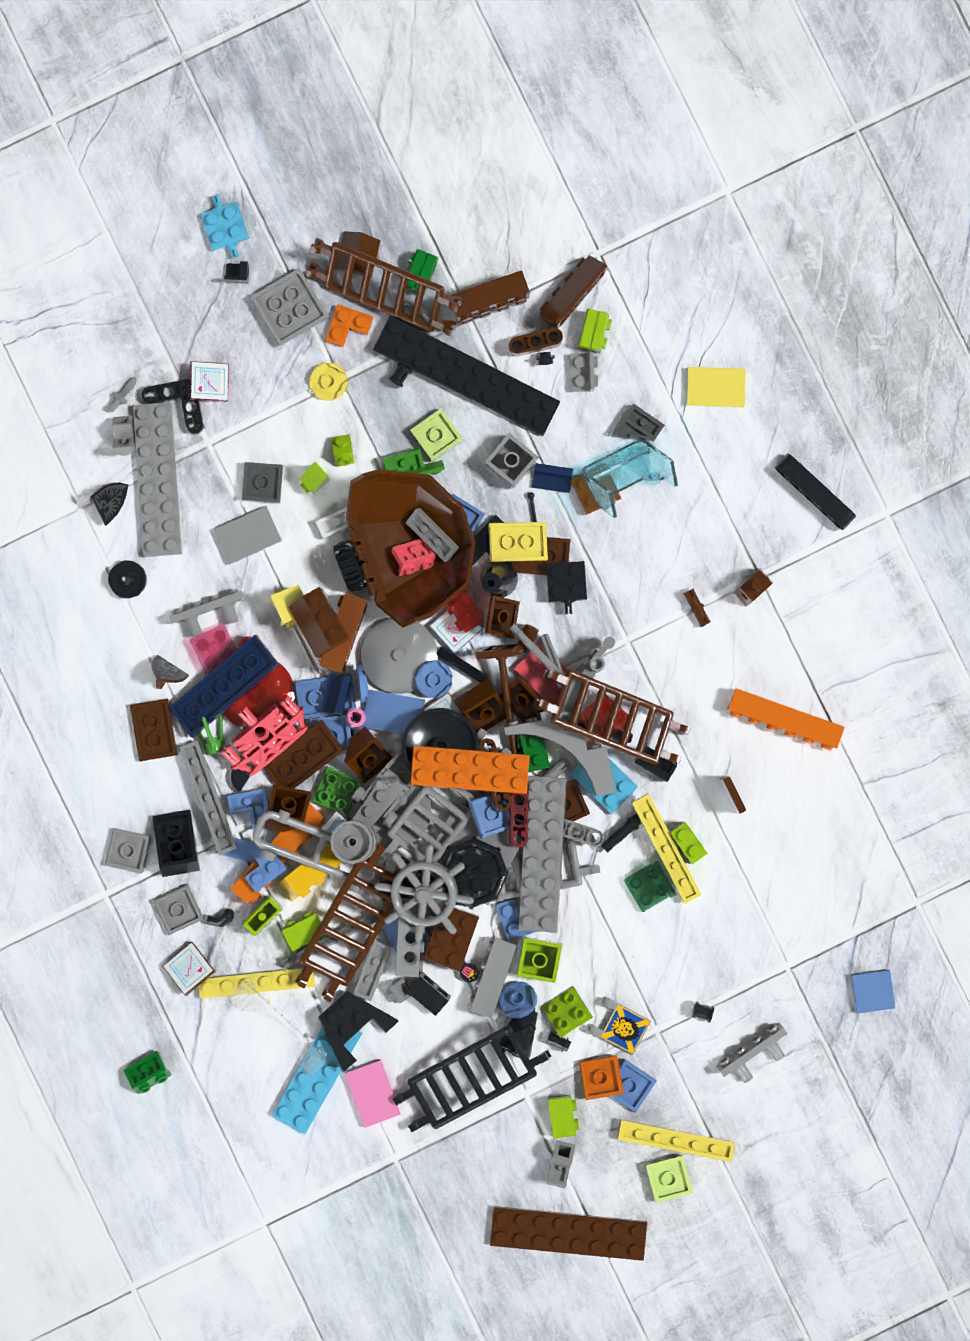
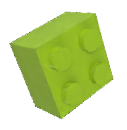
(539, 959)

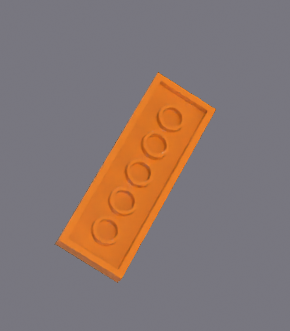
(469, 770)

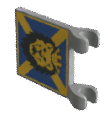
(623, 1027)

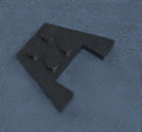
(345, 1019)

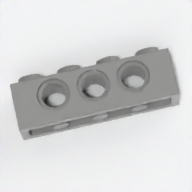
(403, 966)

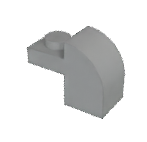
(123, 435)
(560, 1164)

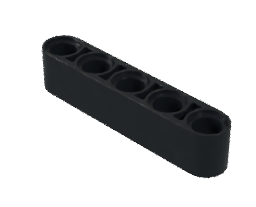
(815, 491)

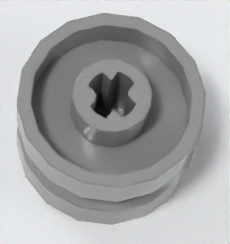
(365, 841)

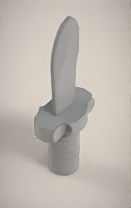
(120, 397)

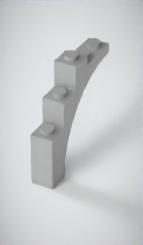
(593, 761)

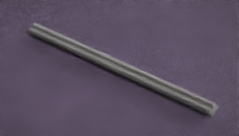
(369, 919)

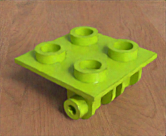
(567, 1012)

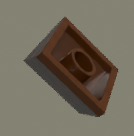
(362, 243)
(501, 617)
(522, 699)

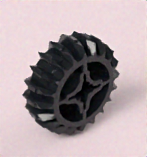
(349, 566)

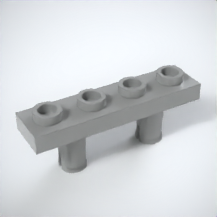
(190, 616)
(757, 1045)

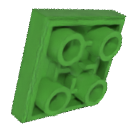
(336, 790)

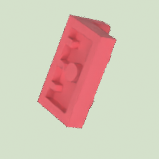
(413, 556)

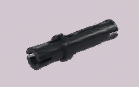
(621, 833)

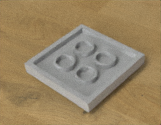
(289, 307)

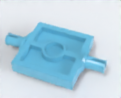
(225, 226)

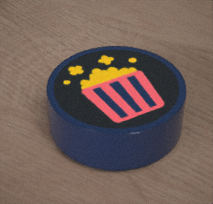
(469, 972)

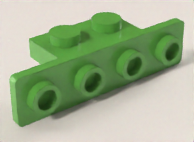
(412, 462)

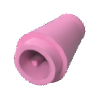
(351, 713)

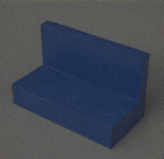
(552, 478)
(336, 693)

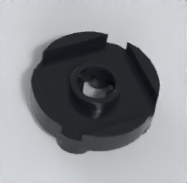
(121, 570)

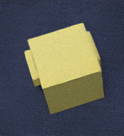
(283, 600)

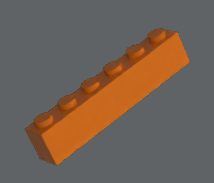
(785, 718)
(288, 840)

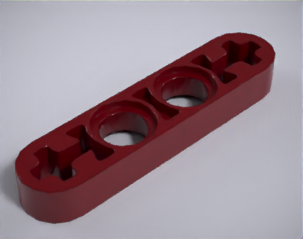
(523, 811)

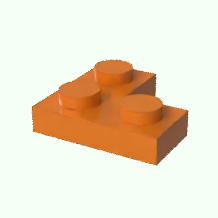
(346, 320)

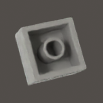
(511, 460)

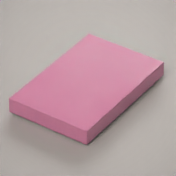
(372, 1093)

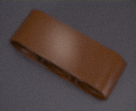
(542, 335)

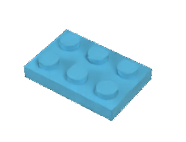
(623, 787)

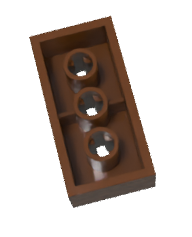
(492, 296)

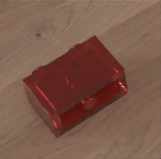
(465, 612)

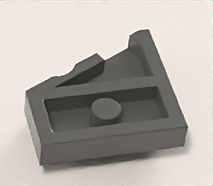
(639, 425)

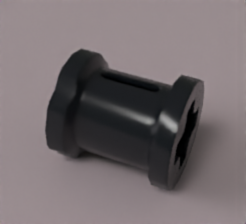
(400, 375)
(702, 1011)

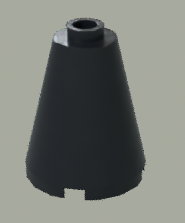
(498, 579)
(527, 1041)

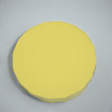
(328, 381)

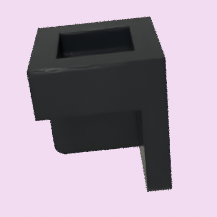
(237, 273)

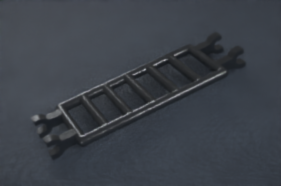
(482, 1097)

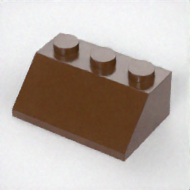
(318, 622)

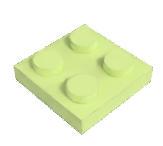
(436, 434)
(669, 1178)

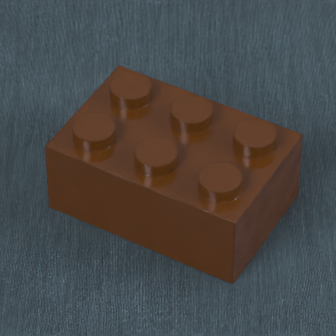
(450, 948)

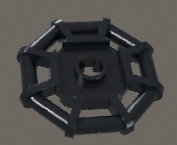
(482, 866)

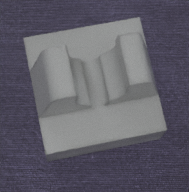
(399, 990)

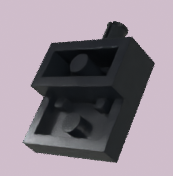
(566, 583)

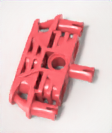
(264, 747)

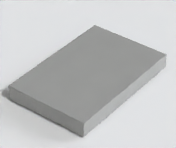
(248, 535)

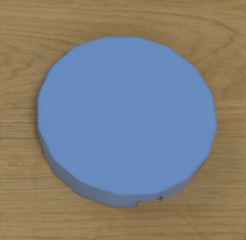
(433, 679)
(362, 684)
(518, 999)

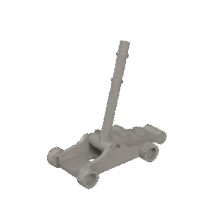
(590, 669)
(384, 792)

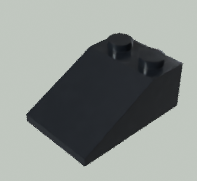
(176, 843)

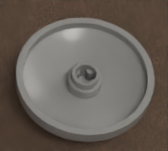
(395, 654)

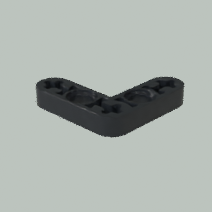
(179, 394)

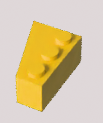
(304, 877)

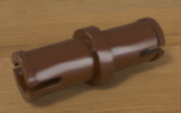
(697, 608)

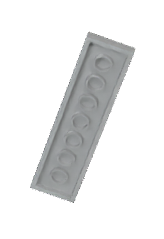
(157, 479)
(543, 855)

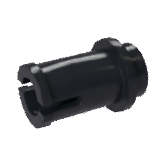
(558, 1042)

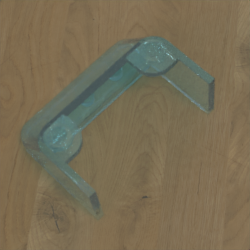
(625, 468)

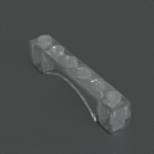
(248, 999)

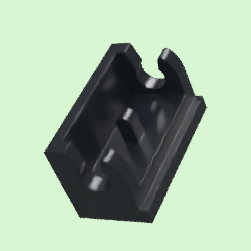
(662, 770)
(429, 994)

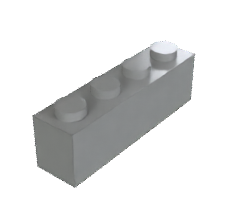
(493, 977)

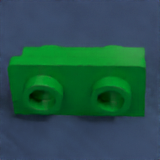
(536, 749)
(147, 1073)

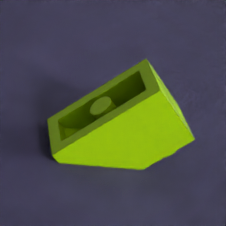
(314, 478)

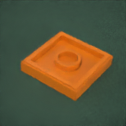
(601, 1077)

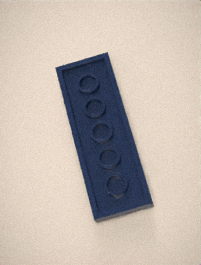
(224, 685)

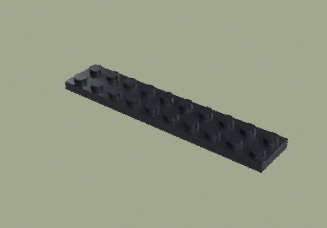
(466, 375)

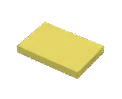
(716, 387)
(517, 542)

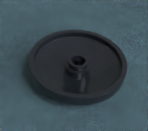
(440, 730)

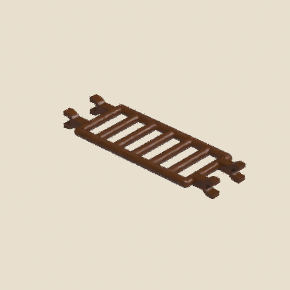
(315, 271)
(636, 701)
(323, 927)

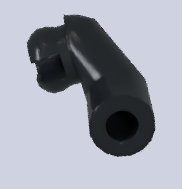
(222, 920)

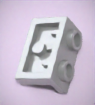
(582, 372)

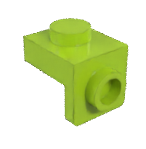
(342, 450)

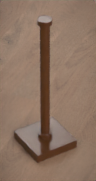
(501, 653)

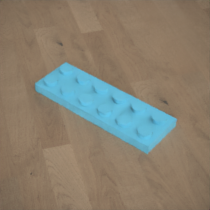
(307, 1093)

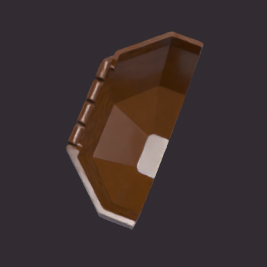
(377, 518)

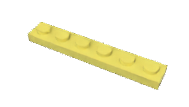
(666, 848)
(263, 980)
(676, 1140)

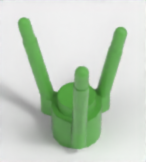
(213, 745)

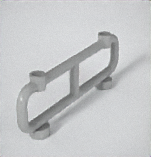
(269, 850)

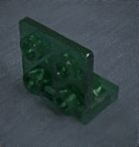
(649, 886)

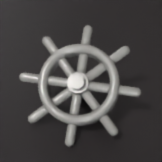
(424, 893)

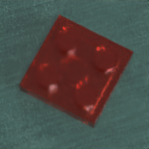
(603, 717)

